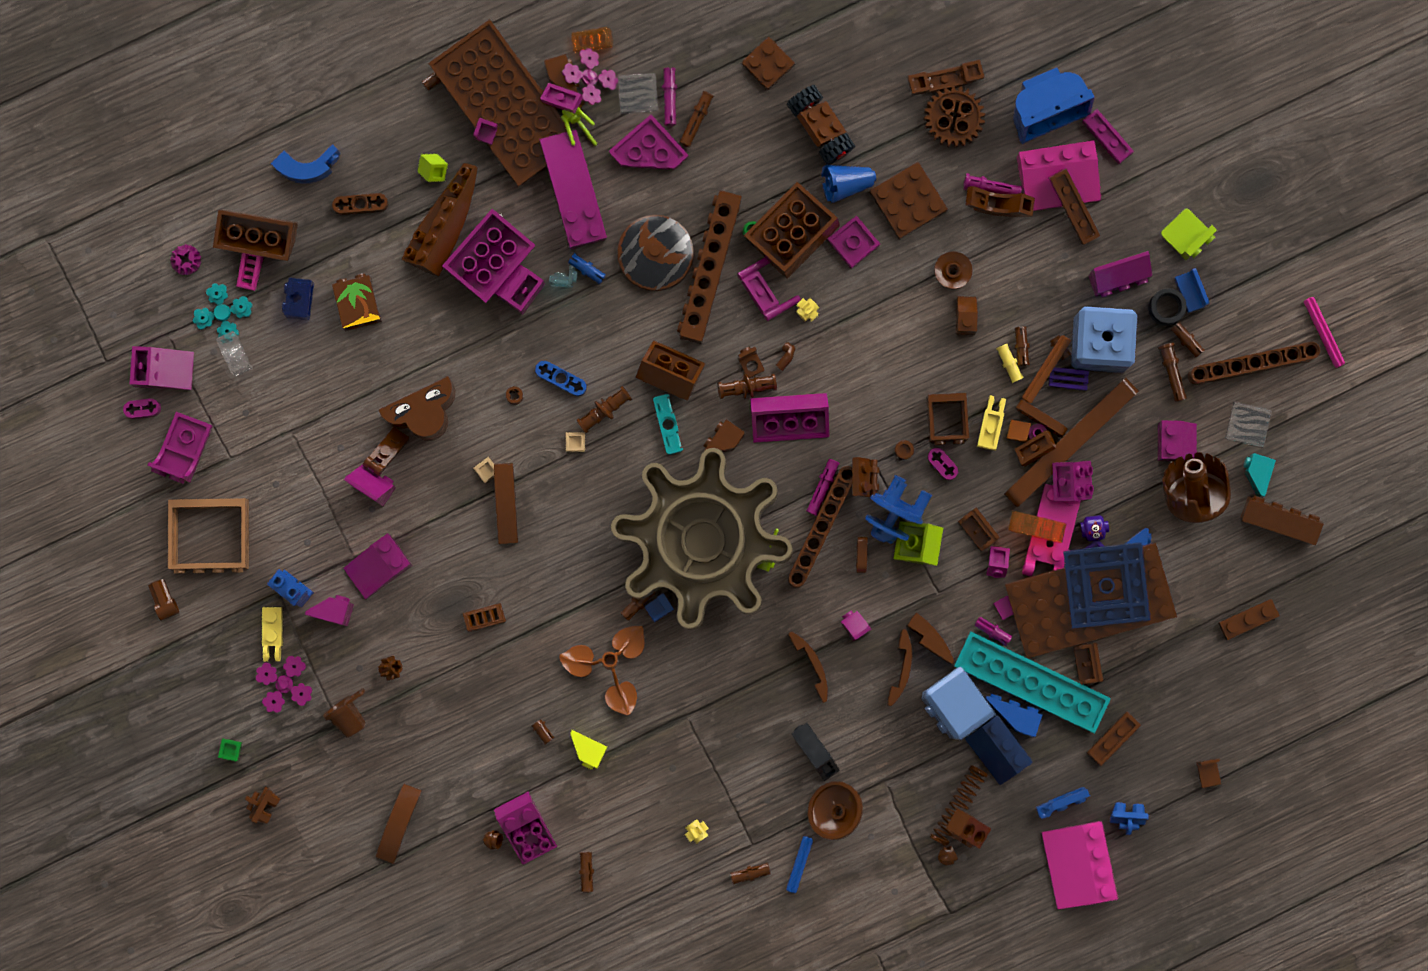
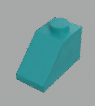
(1259, 472)

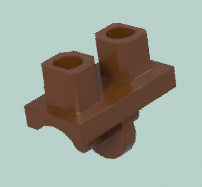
(258, 812)

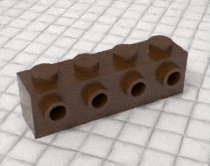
(1282, 520)

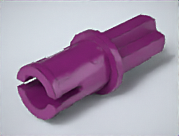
(993, 631)

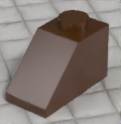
(966, 315)

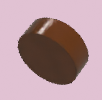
(904, 450)

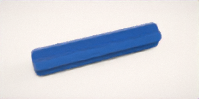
(799, 864)

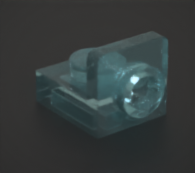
(562, 280)

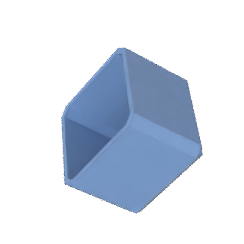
(1090, 349)
(956, 704)

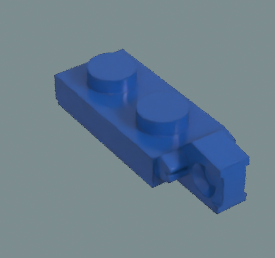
(1062, 802)

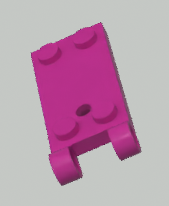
(1058, 511)

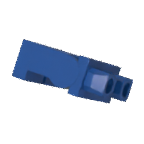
(287, 587)

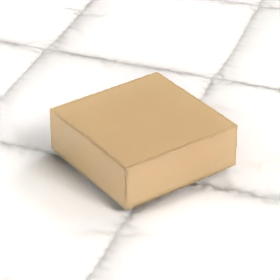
(575, 442)
(485, 470)

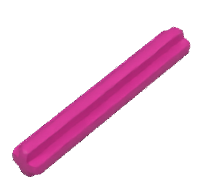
(1324, 332)

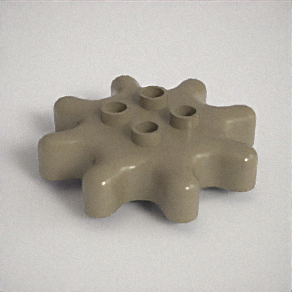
(702, 539)

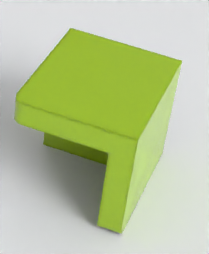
(432, 167)

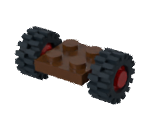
(821, 124)

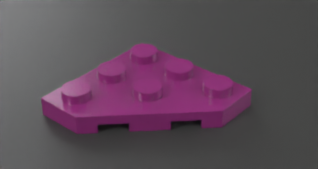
(648, 147)

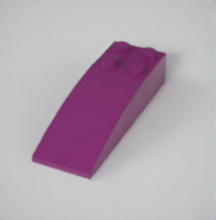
(573, 190)

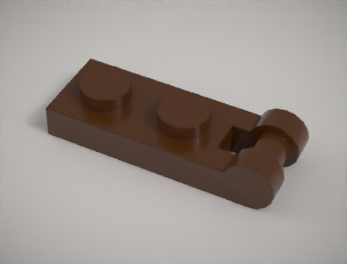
(386, 451)

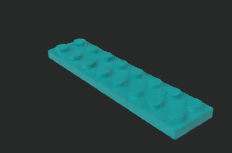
(1032, 682)

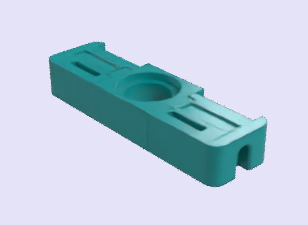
(664, 412)

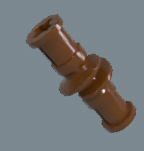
(747, 386)
(605, 409)

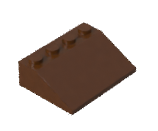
(792, 230)

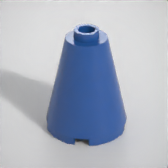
(846, 181)

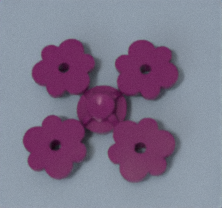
(589, 77)
(284, 684)

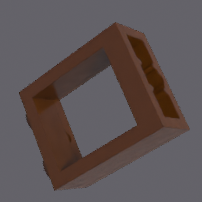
(948, 399)

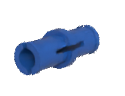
(587, 268)

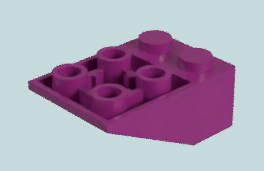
(520, 289)
(161, 368)
(525, 828)

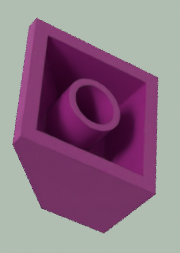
(1176, 439)
(333, 609)

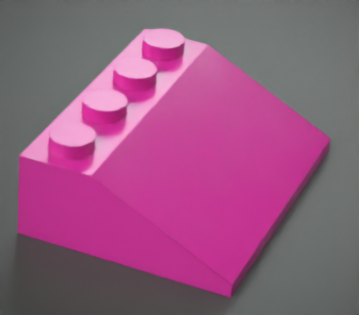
(1039, 164)
(1079, 865)

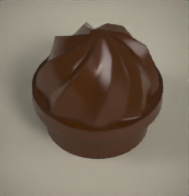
(493, 840)
(947, 856)

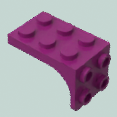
(181, 448)

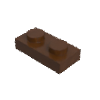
(1035, 448)

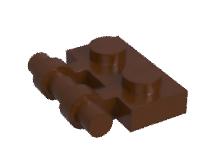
(864, 477)

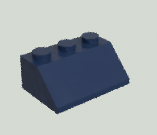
(998, 750)

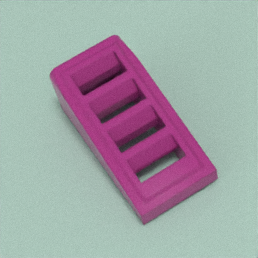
(243, 267)

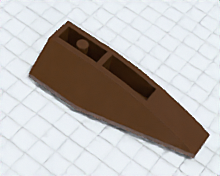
(443, 224)

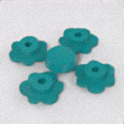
(222, 311)

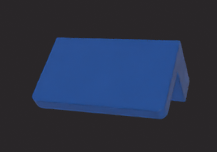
(1192, 290)

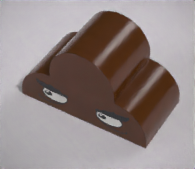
(423, 410)

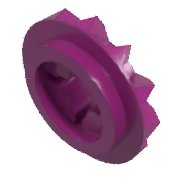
(186, 268)

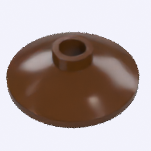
(956, 261)

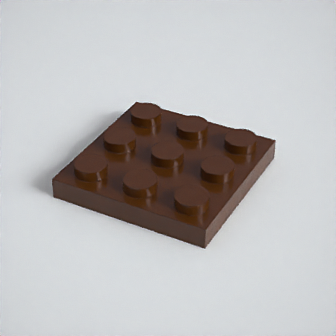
(908, 200)

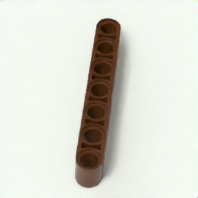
(1262, 360)
(828, 519)

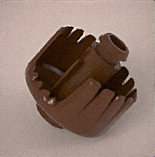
(1197, 488)

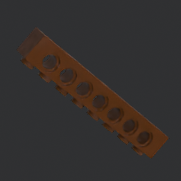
(727, 201)

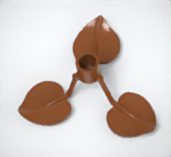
(628, 642)

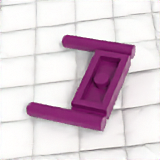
(761, 292)

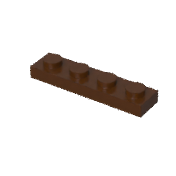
(1074, 206)

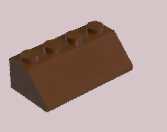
(254, 234)

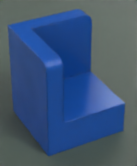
(659, 608)

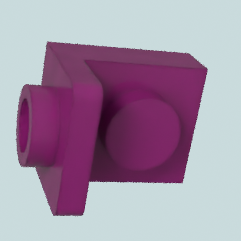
(998, 562)

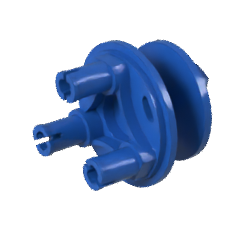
(890, 500)

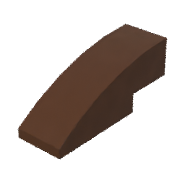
(930, 638)

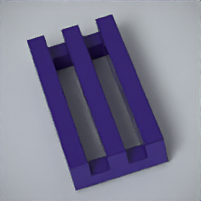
(1069, 386)

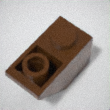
(726, 438)

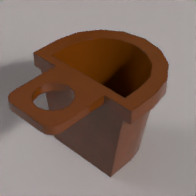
(346, 716)

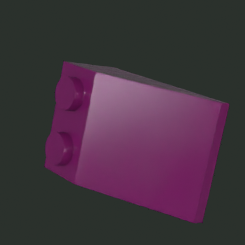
(371, 485)
(377, 566)

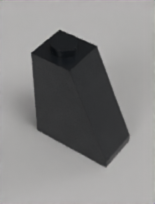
(815, 751)

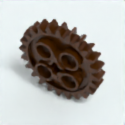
(970, 120)

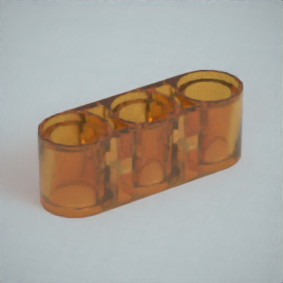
(1037, 527)

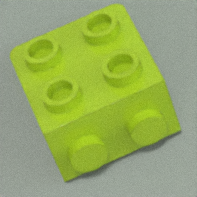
(1188, 234)

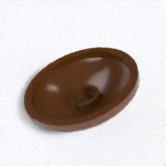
(825, 809)

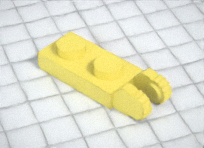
(991, 425)
(272, 631)

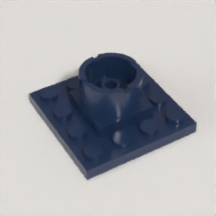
(1089, 613)

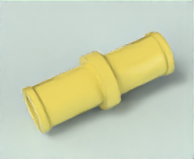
(1009, 363)

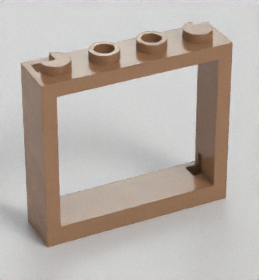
(174, 505)

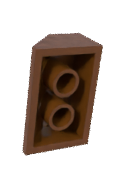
(670, 370)

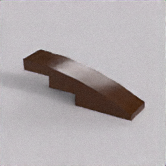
(505, 503)

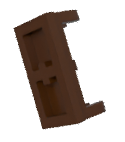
(978, 529)
(1088, 663)

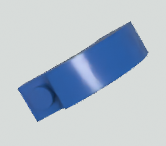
(306, 172)

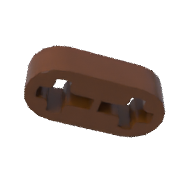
(861, 562)

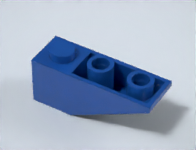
(1019, 719)

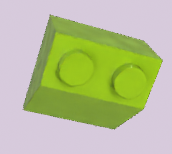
(922, 545)

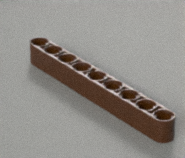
(1071, 442)

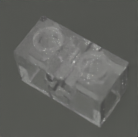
(234, 353)

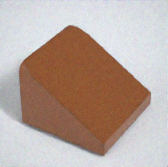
(1018, 431)

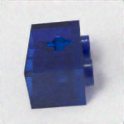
(301, 309)

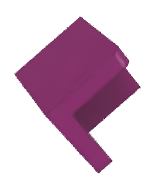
(485, 131)

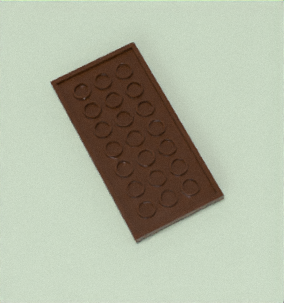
(497, 87)
(1044, 609)

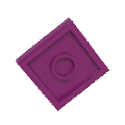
(853, 242)

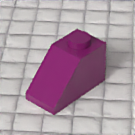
(855, 625)

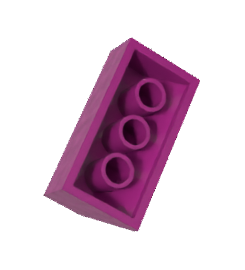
(790, 417)

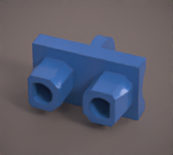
(1129, 820)

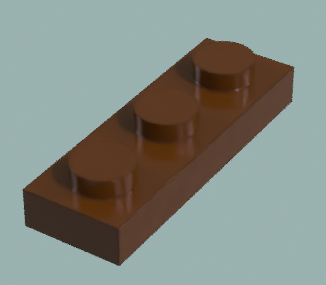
(1248, 619)

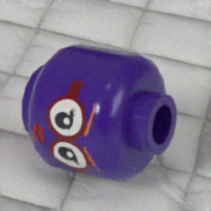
(1094, 528)

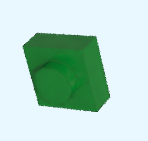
(230, 749)

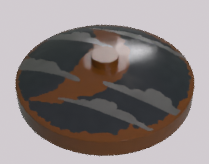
(655, 253)

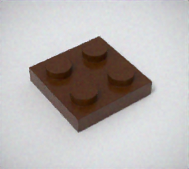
(768, 63)

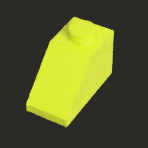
(588, 750)

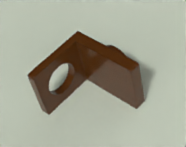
(750, 354)
(1209, 772)

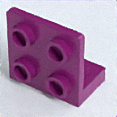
(1072, 481)

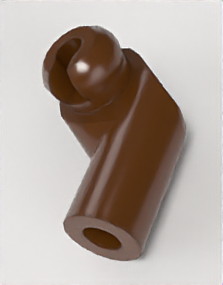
(788, 356)

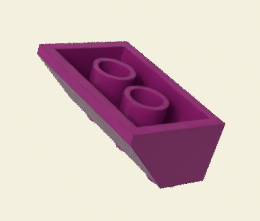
(1121, 274)

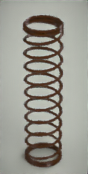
(945, 842)

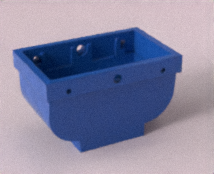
(1050, 100)

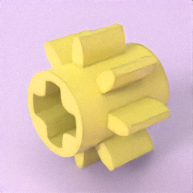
(807, 309)
(696, 831)

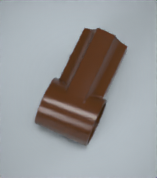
(164, 604)

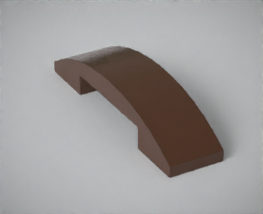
(938, 80)
(904, 644)
(821, 687)
(398, 823)

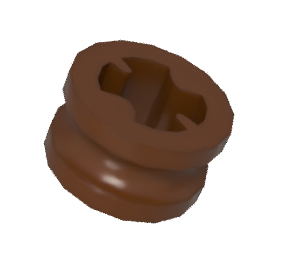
(520, 395)

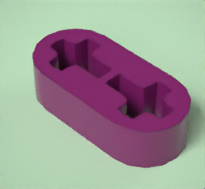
(141, 404)
(939, 467)

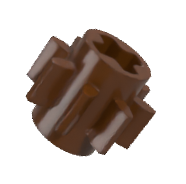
(390, 668)

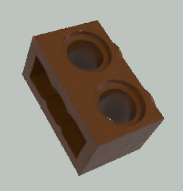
(967, 828)

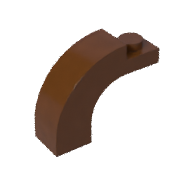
(1000, 204)

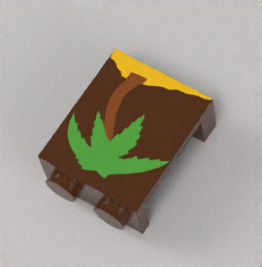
(356, 302)

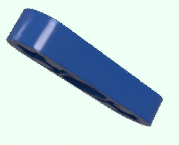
(571, 389)

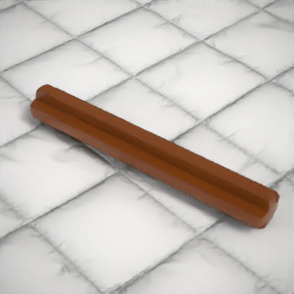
(1046, 369)

